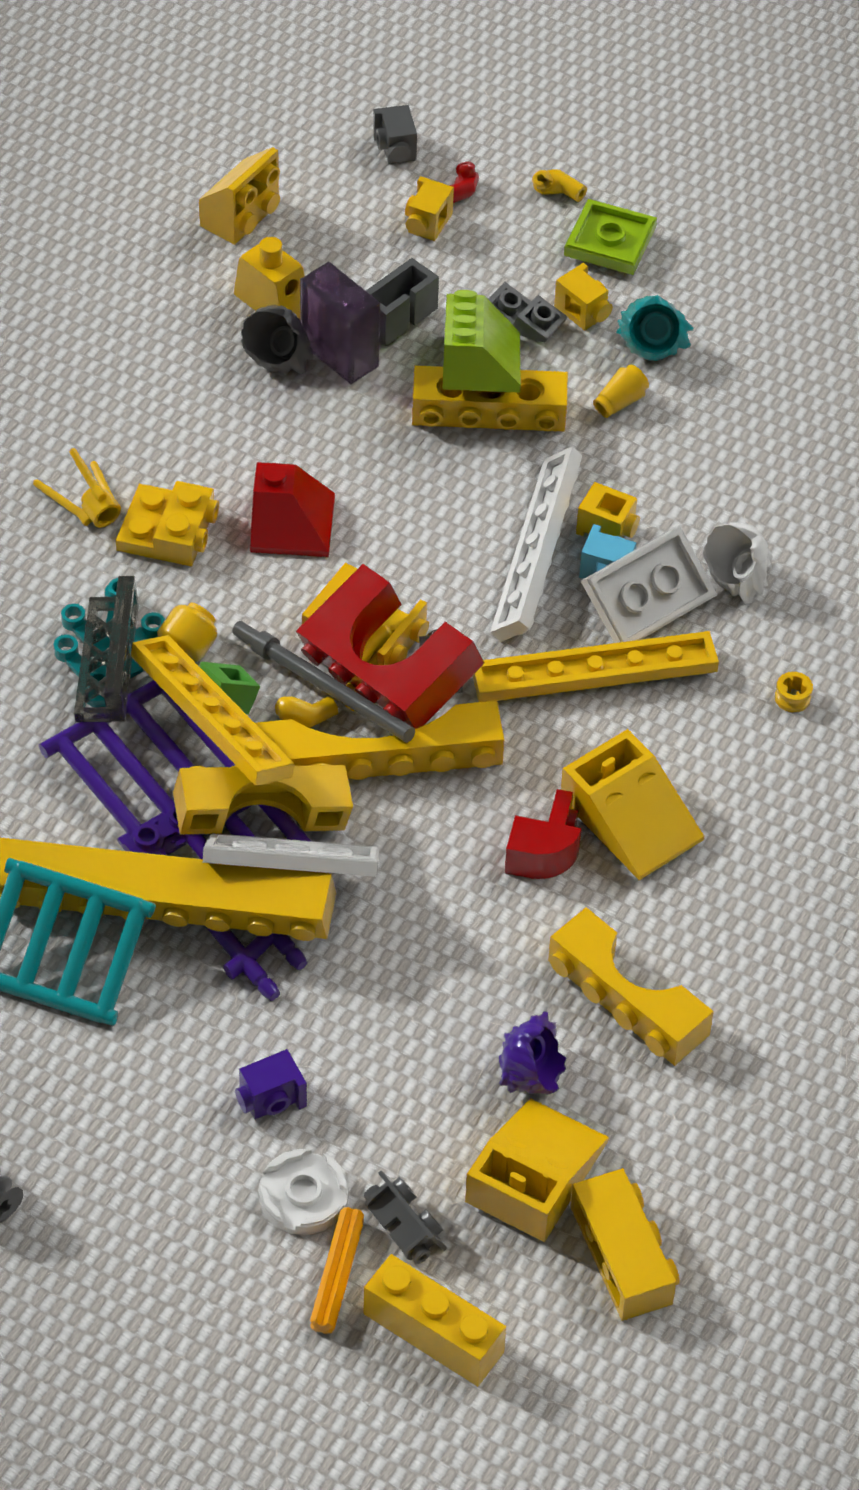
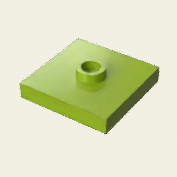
(610, 236)

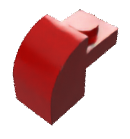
(542, 847)

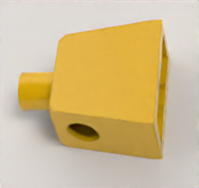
(269, 277)

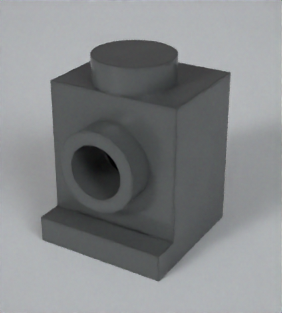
(395, 133)

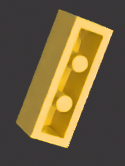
(624, 1244)
(434, 1320)

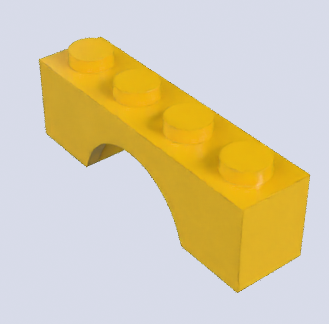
(314, 796)
(666, 1019)

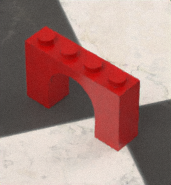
(406, 689)

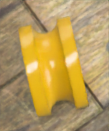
(790, 681)

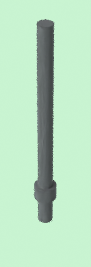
(269, 648)

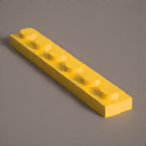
(596, 666)
(212, 710)

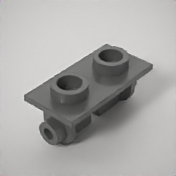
(416, 1231)

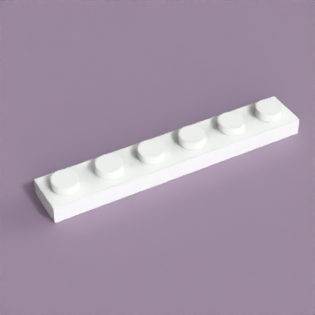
(536, 545)

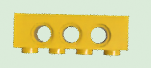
(537, 407)

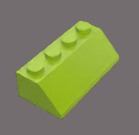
(479, 346)

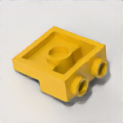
(168, 522)

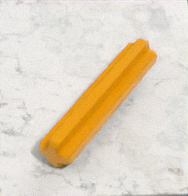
(337, 1270)

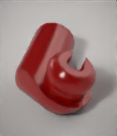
(466, 182)

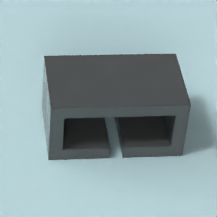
(405, 297)

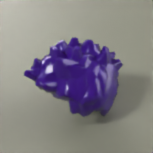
(532, 1057)

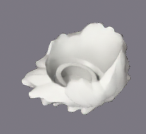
(738, 559)

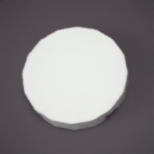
(303, 1192)

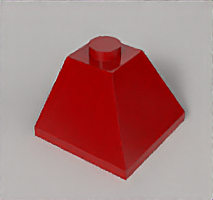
(290, 512)

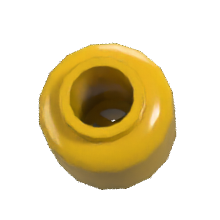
(191, 629)

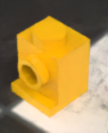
(429, 208)
(582, 298)
(608, 509)

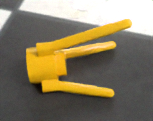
(97, 502)

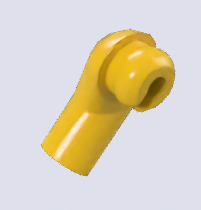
(558, 182)
(304, 712)

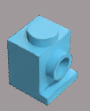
(602, 550)

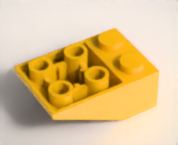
(631, 804)
(531, 1168)

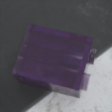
(340, 322)

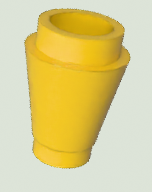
(621, 391)

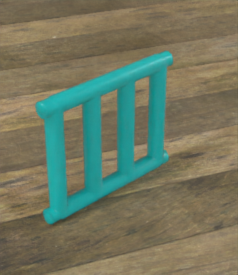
(97, 898)

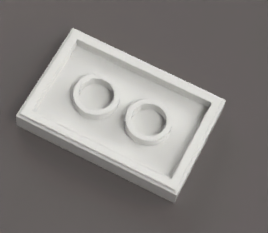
(649, 587)

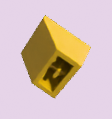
(242, 197)

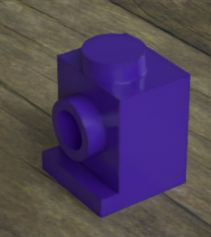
(271, 1085)

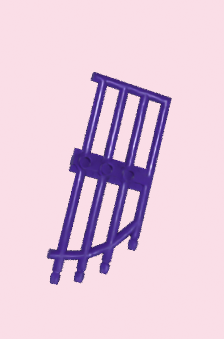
(161, 833)

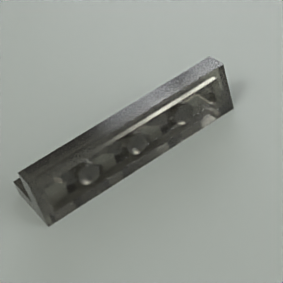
(116, 658)

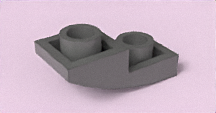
(532, 318)

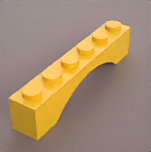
(459, 739)

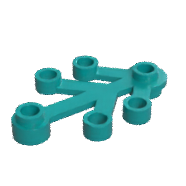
(72, 656)

